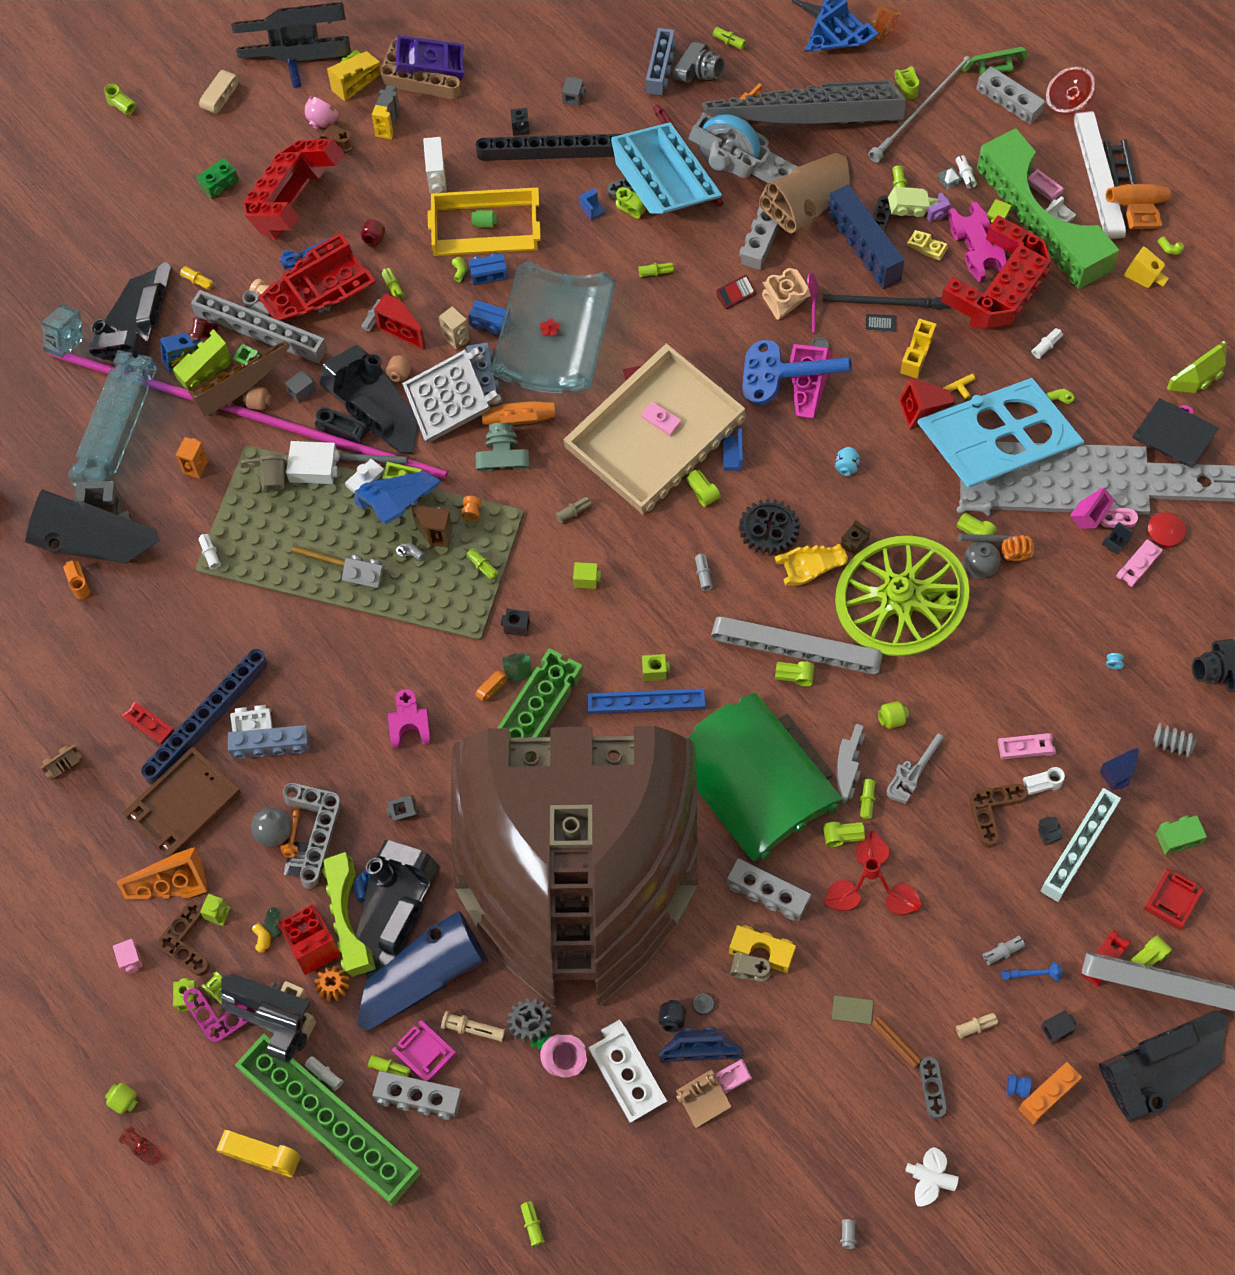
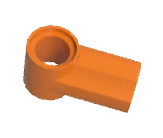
(76, 579)

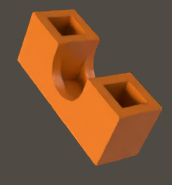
(1049, 1093)

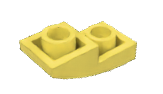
(927, 246)

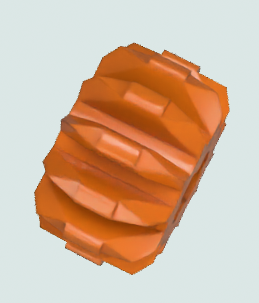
(1018, 548)
(332, 991)

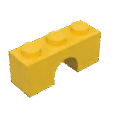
(919, 347)
(780, 951)

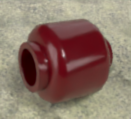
(372, 232)

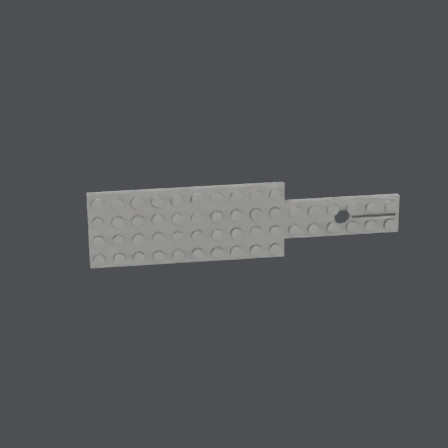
(1075, 474)

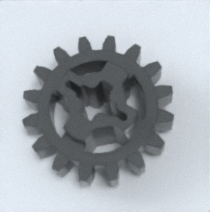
(527, 1017)

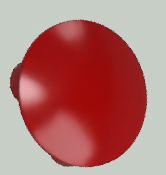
(1166, 529)

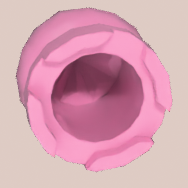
(563, 1055)

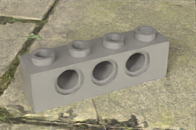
(1010, 95)
(758, 245)
(743, 871)
(388, 1082)

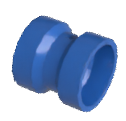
(1018, 1086)

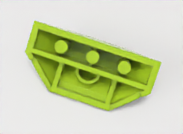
(1201, 372)

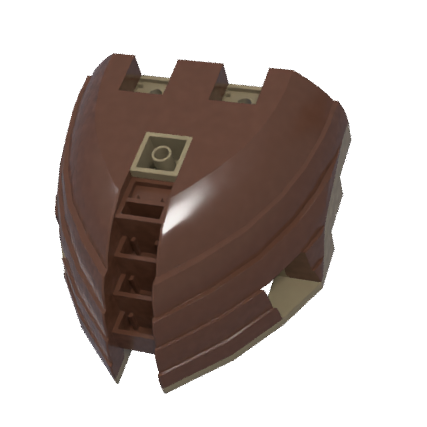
(575, 855)

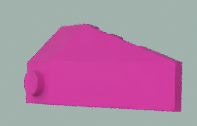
(810, 388)

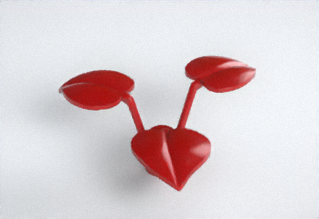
(871, 854)

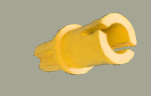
(196, 277)

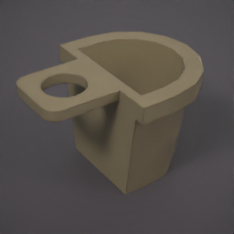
(271, 470)

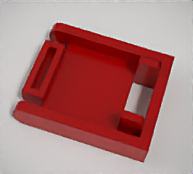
(1175, 896)

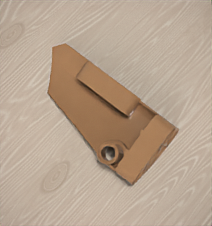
(805, 192)

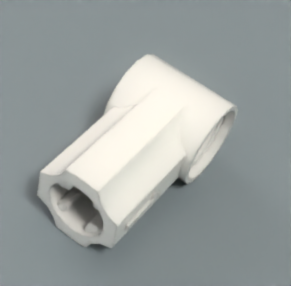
(1042, 781)

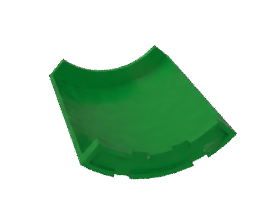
(757, 776)

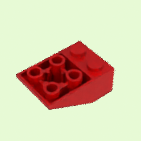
(309, 939)

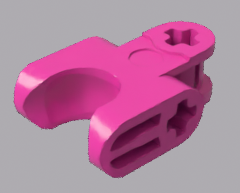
(408, 718)

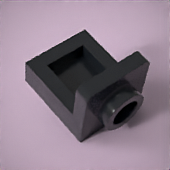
(1118, 538)

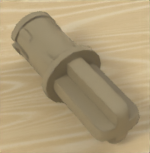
(572, 509)

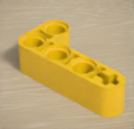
(275, 1159)

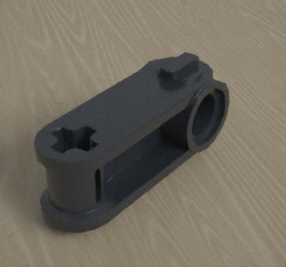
(340, 425)

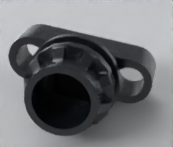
(1217, 665)

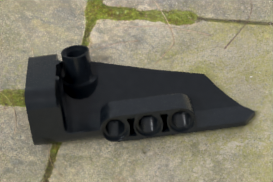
(133, 316)
(370, 396)
(86, 530)

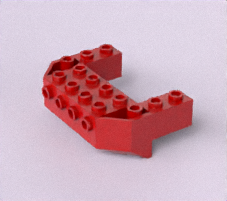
(275, 192)
(1012, 285)

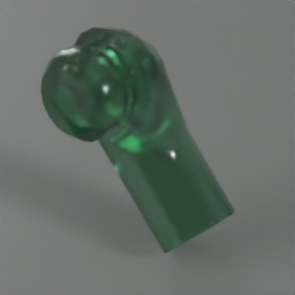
(271, 922)

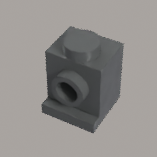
(394, 808)

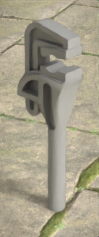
(909, 776)

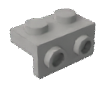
(363, 571)

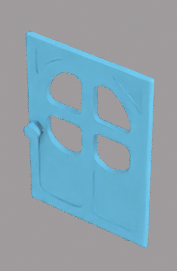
(973, 448)

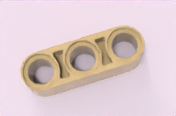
(219, 91)

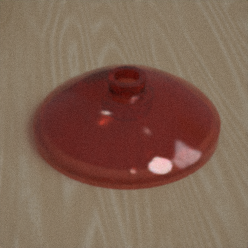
(1066, 85)

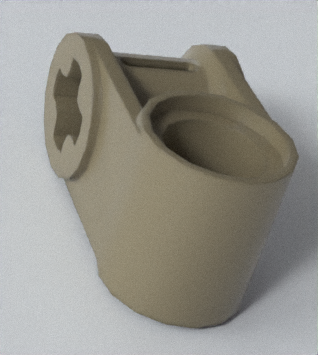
(748, 966)

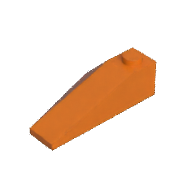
(173, 876)

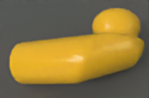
(264, 938)

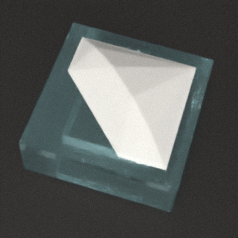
(949, 177)

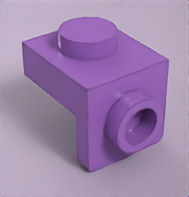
(939, 210)

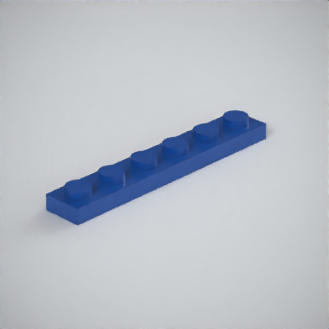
(646, 701)

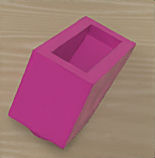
(1092, 509)

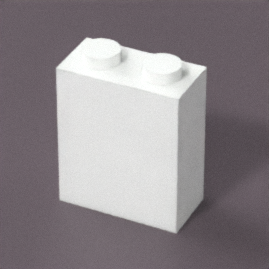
(435, 165)
(312, 462)

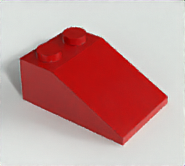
(397, 321)

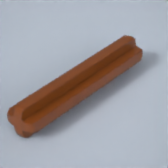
(896, 1041)

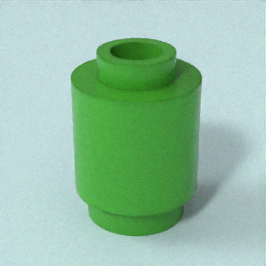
(484, 218)

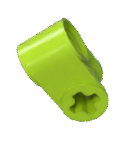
(907, 82)
(631, 203)
(213, 988)

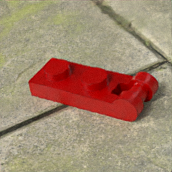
(148, 723)
(1107, 950)

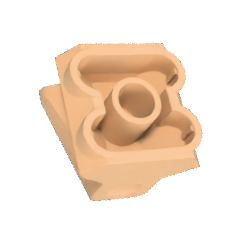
(785, 292)

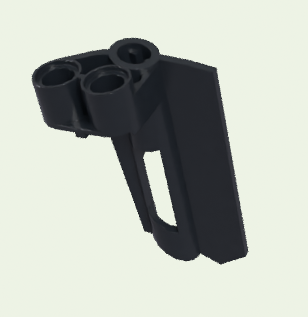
(275, 1012)

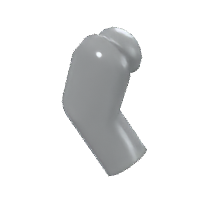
(410, 550)

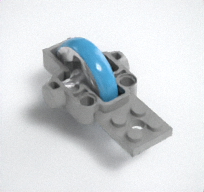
(748, 146)

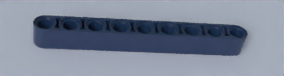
(209, 707)

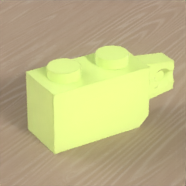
(910, 201)

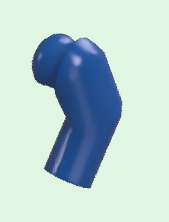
(360, 884)

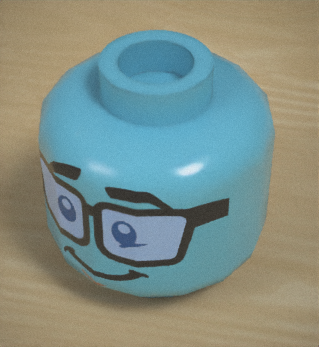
(847, 461)

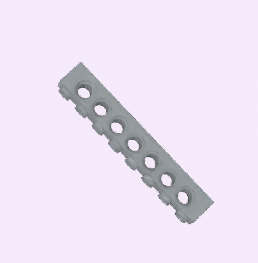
(258, 326)

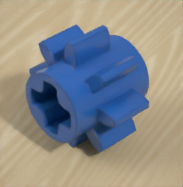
(289, 259)

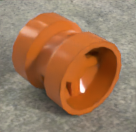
(471, 507)

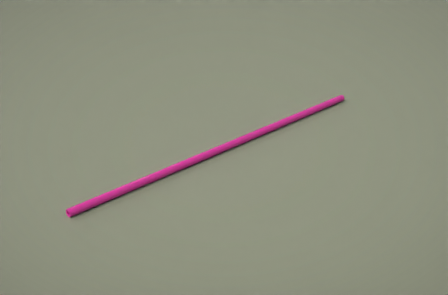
(260, 417)

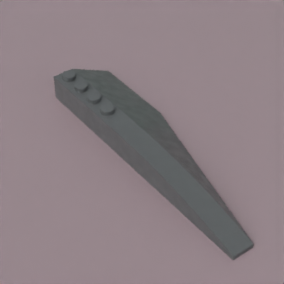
(825, 104)

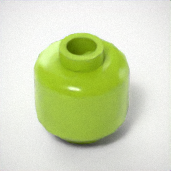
(893, 715)
(121, 1098)

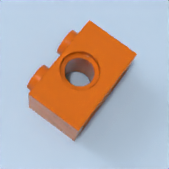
(192, 457)

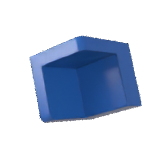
(590, 204)

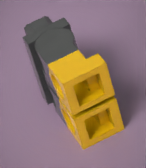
(385, 112)

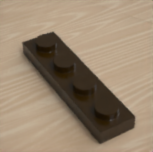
(798, 736)

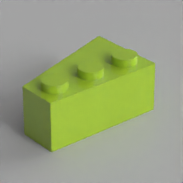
(204, 363)

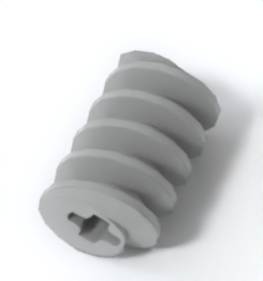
(1174, 740)

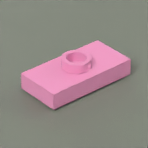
(1044, 185)
(661, 418)
(733, 1076)

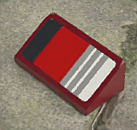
(735, 291)

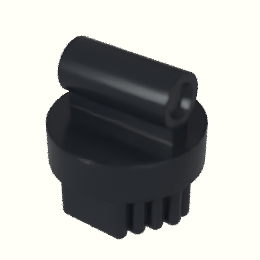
(1049, 830)

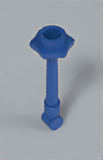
(1054, 970)

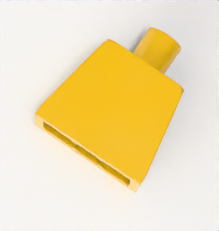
(1146, 269)

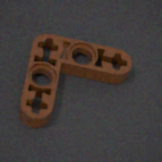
(986, 809)
(178, 938)

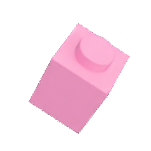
(128, 956)

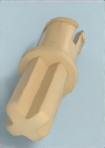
(976, 1025)

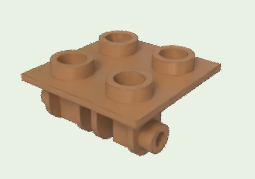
(50, 762)
(703, 1098)

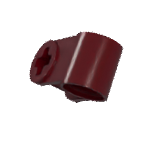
(201, 328)

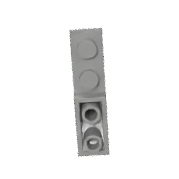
(847, 766)

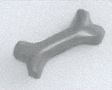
(985, 508)

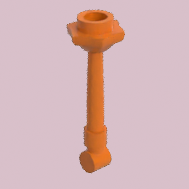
(290, 850)

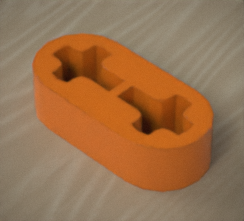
(491, 685)

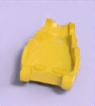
(808, 563)

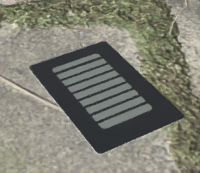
(880, 322)

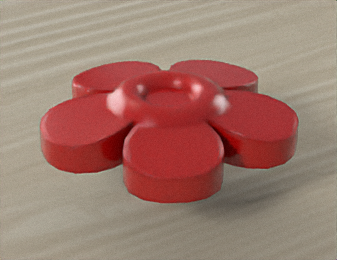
(549, 327)

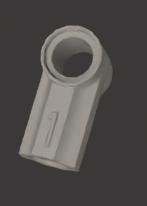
(257, 305)

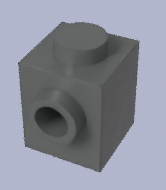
(573, 91)

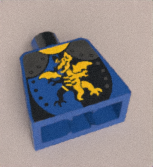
(176, 348)

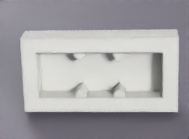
(365, 473)

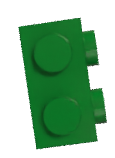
(217, 178)

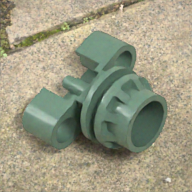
(501, 440)

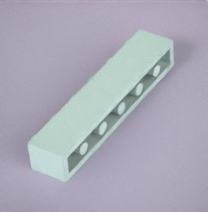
(1080, 845)

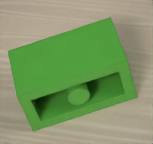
(1181, 834)

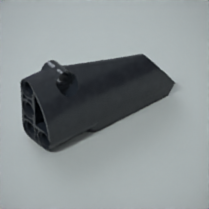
(394, 899)
(1164, 1065)

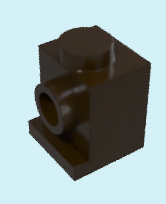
(861, 536)

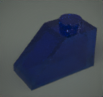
(1120, 769)

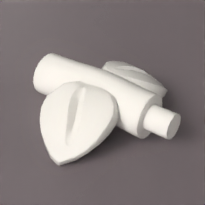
(931, 1177)

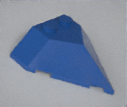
(838, 28)

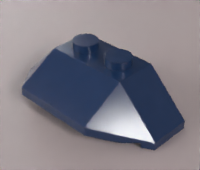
(700, 1046)

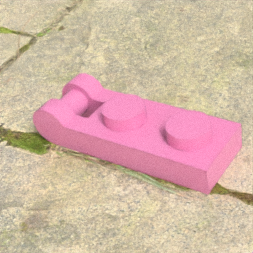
(1139, 563)
(1026, 746)

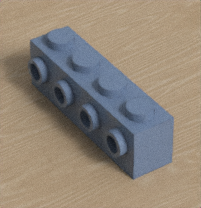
(660, 61)
(483, 369)
(269, 742)

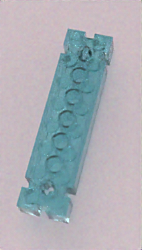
(113, 418)

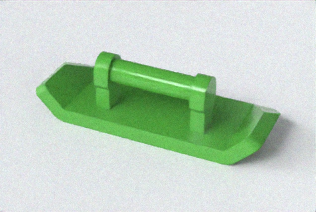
(1020, 53)

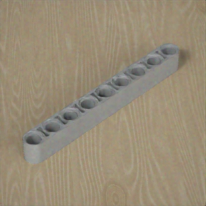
(797, 645)
(1159, 980)

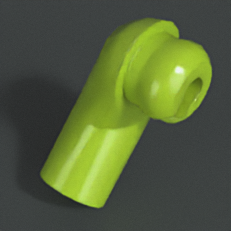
(1170, 249)

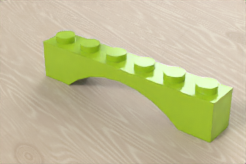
(340, 876)

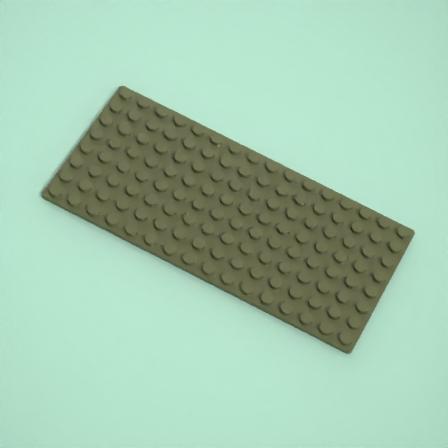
(438, 592)

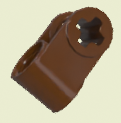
(340, 136)

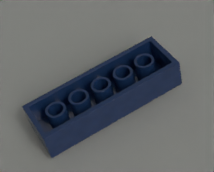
(865, 237)

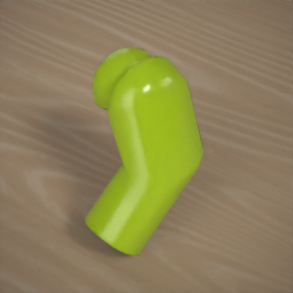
(459, 263)
(1062, 395)

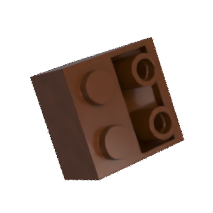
(433, 524)

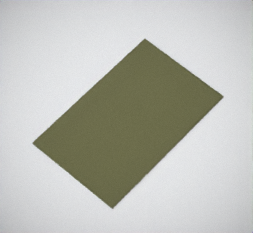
(852, 1009)

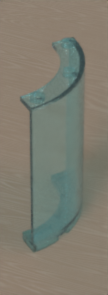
(558, 361)

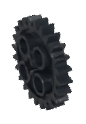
(752, 523)

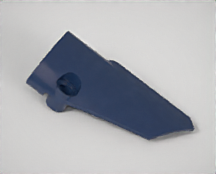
(420, 971)

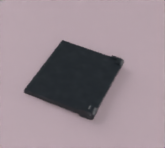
(1175, 433)

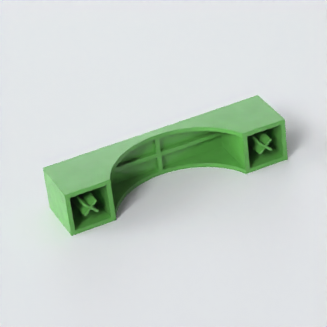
(1079, 250)

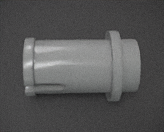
(848, 1234)

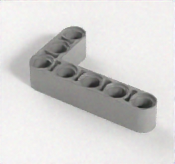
(319, 830)

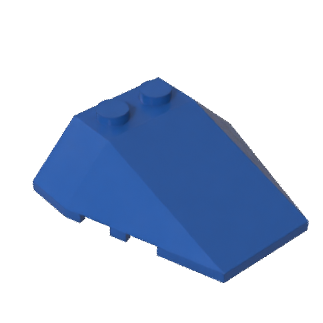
(394, 494)

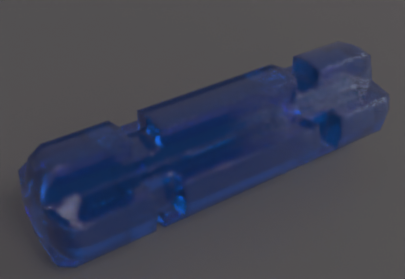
(294, 73)

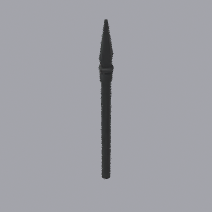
(920, 302)

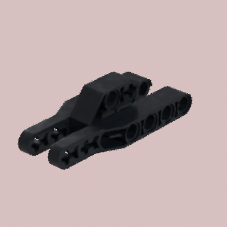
(292, 25)

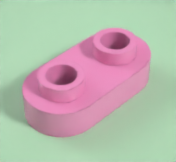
(1118, 515)

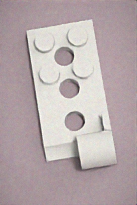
(618, 1038)

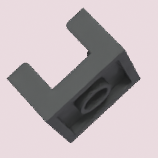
(99, 494)

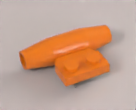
(1140, 203)
(519, 413)

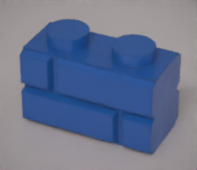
(488, 269)
(486, 317)

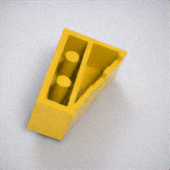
(353, 74)

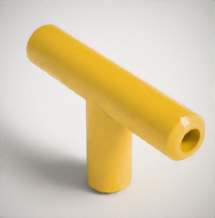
(960, 386)

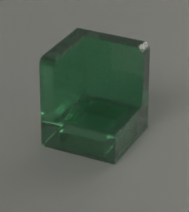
(517, 666)

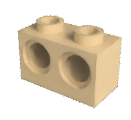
(454, 328)

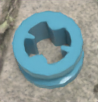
(1115, 661)

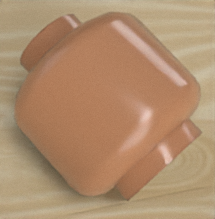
(398, 368)
(257, 398)

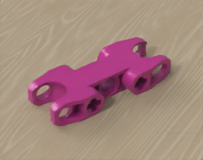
(973, 230)

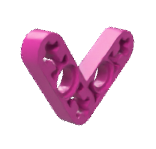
(212, 1021)

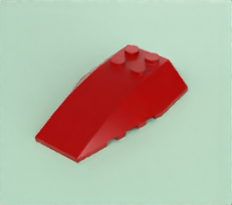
(318, 280)

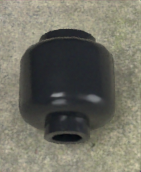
(672, 1016)

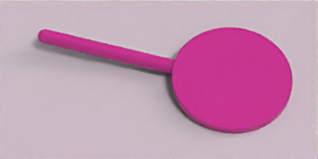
(813, 289)

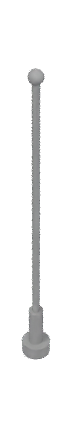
(875, 153)

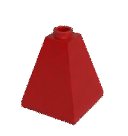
(923, 399)

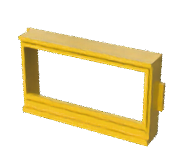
(484, 199)

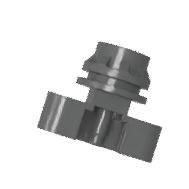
(699, 61)

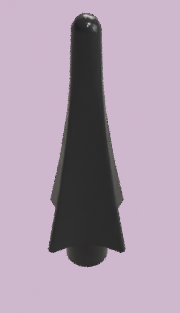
(812, 9)

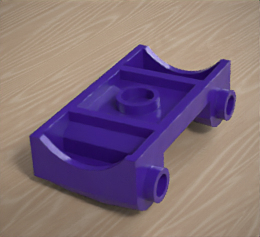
(429, 56)

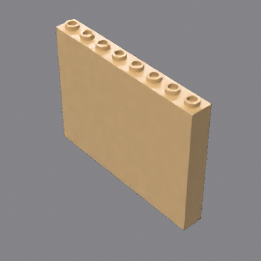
(638, 456)

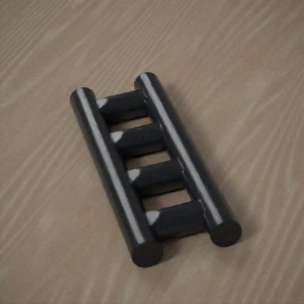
(1127, 161)

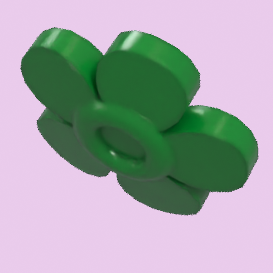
(539, 1043)

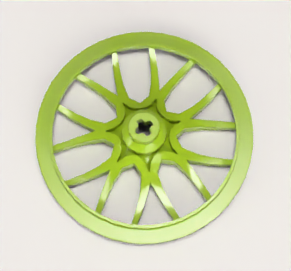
(904, 600)

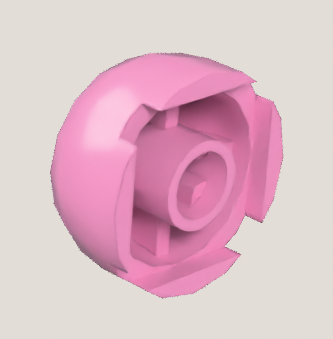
(319, 113)

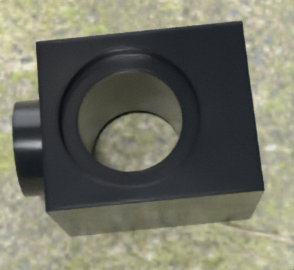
(520, 121)
(518, 629)
(1059, 1027)

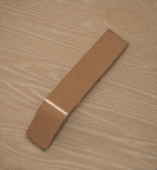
(419, 81)

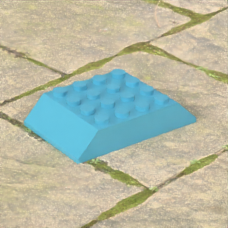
(662, 169)

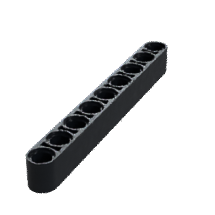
(545, 147)

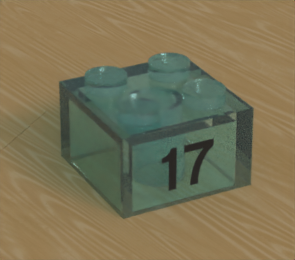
(61, 331)

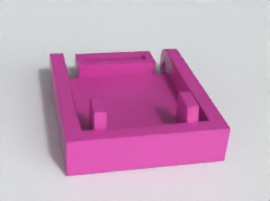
(421, 1050)

